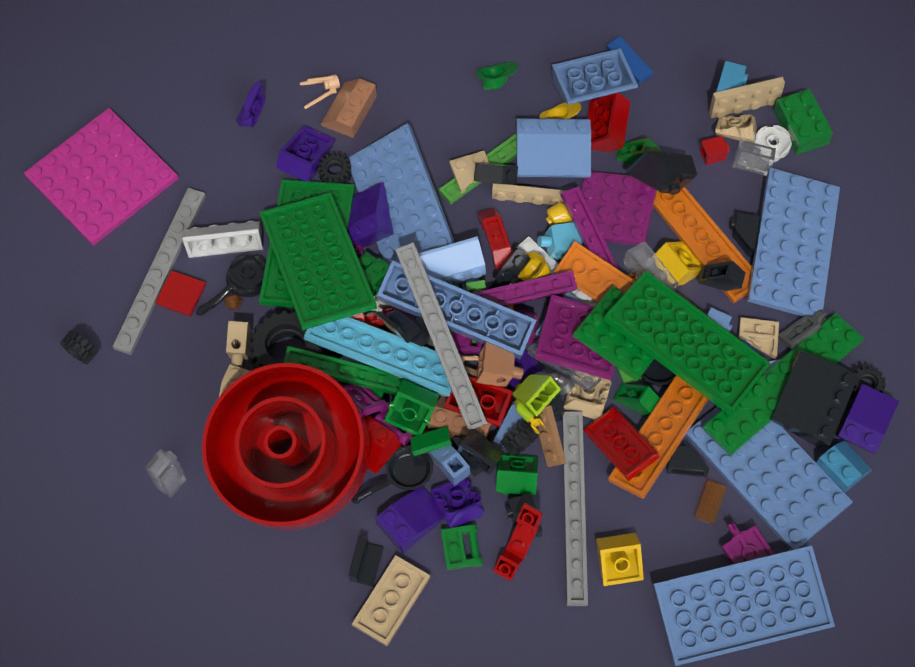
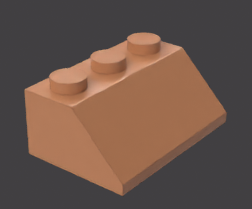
(350, 107)
(444, 417)

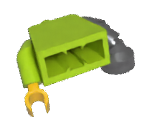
(538, 392)

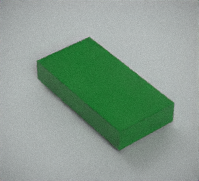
(431, 441)

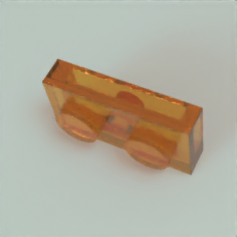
(710, 502)

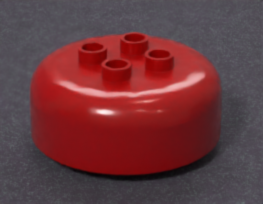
(286, 446)

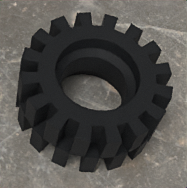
(335, 160)
(78, 347)
(870, 374)
(519, 438)

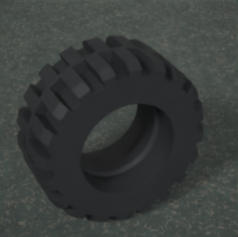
(271, 331)

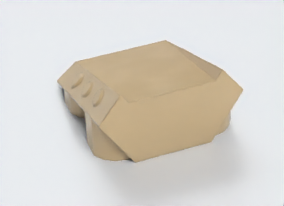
(737, 128)
(590, 402)

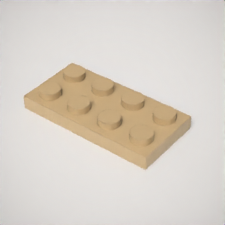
(746, 97)
(391, 600)

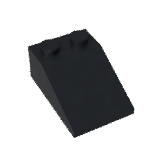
(664, 171)

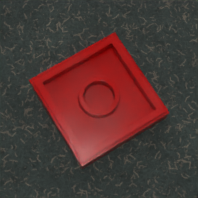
(181, 293)

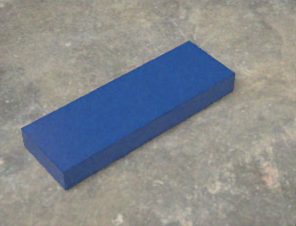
(638, 67)

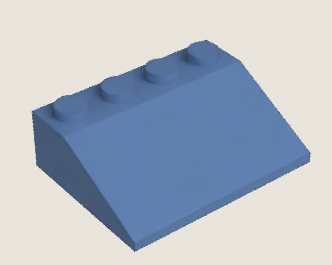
(593, 76)
(553, 148)

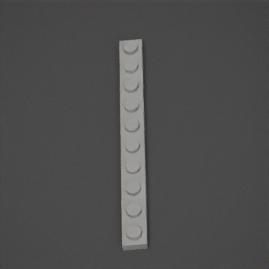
(158, 272)
(441, 337)
(575, 510)

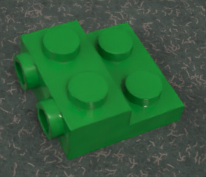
(374, 271)

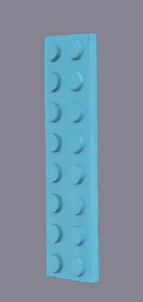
(382, 352)

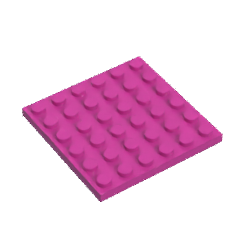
(101, 176)

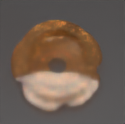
(232, 302)

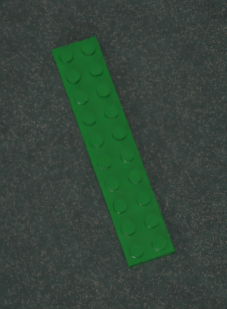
(754, 412)

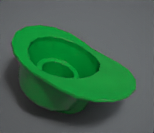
(496, 76)

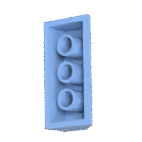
(455, 261)

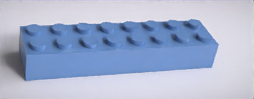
(462, 311)

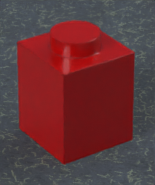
(714, 150)

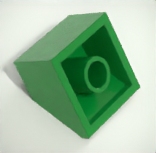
(517, 474)

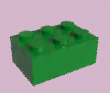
(803, 121)

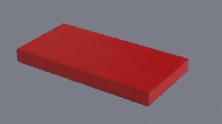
(621, 443)

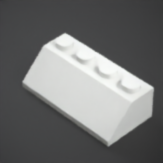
(223, 239)

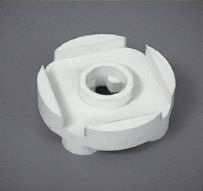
(777, 133)

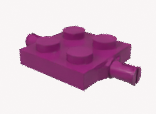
(746, 545)

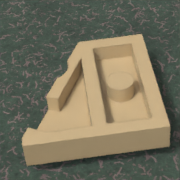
(464, 169)
(760, 334)

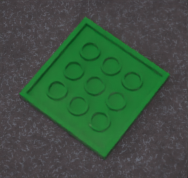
(611, 343)

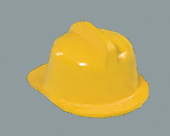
(561, 111)
(535, 268)

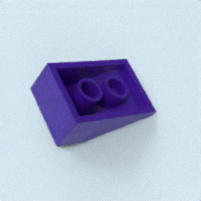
(304, 152)
(369, 217)
(868, 419)
(410, 519)

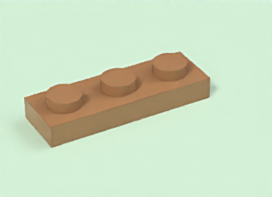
(550, 438)

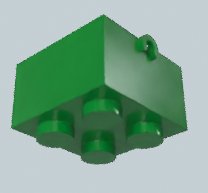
(411, 408)

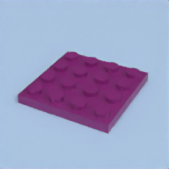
(619, 206)
(559, 345)

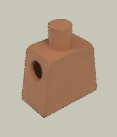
(496, 366)

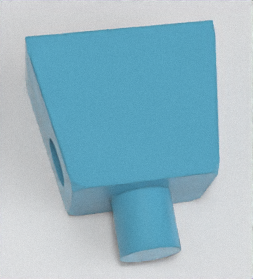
(559, 239)

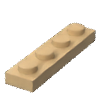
(526, 194)

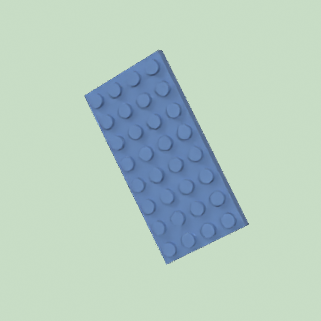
(409, 192)
(793, 243)
(776, 481)
(743, 605)

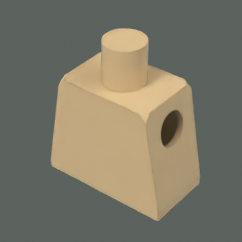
(238, 336)

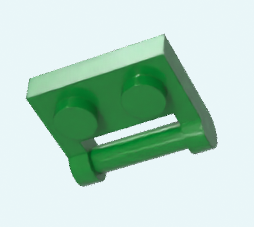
(454, 547)

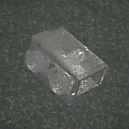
(753, 157)

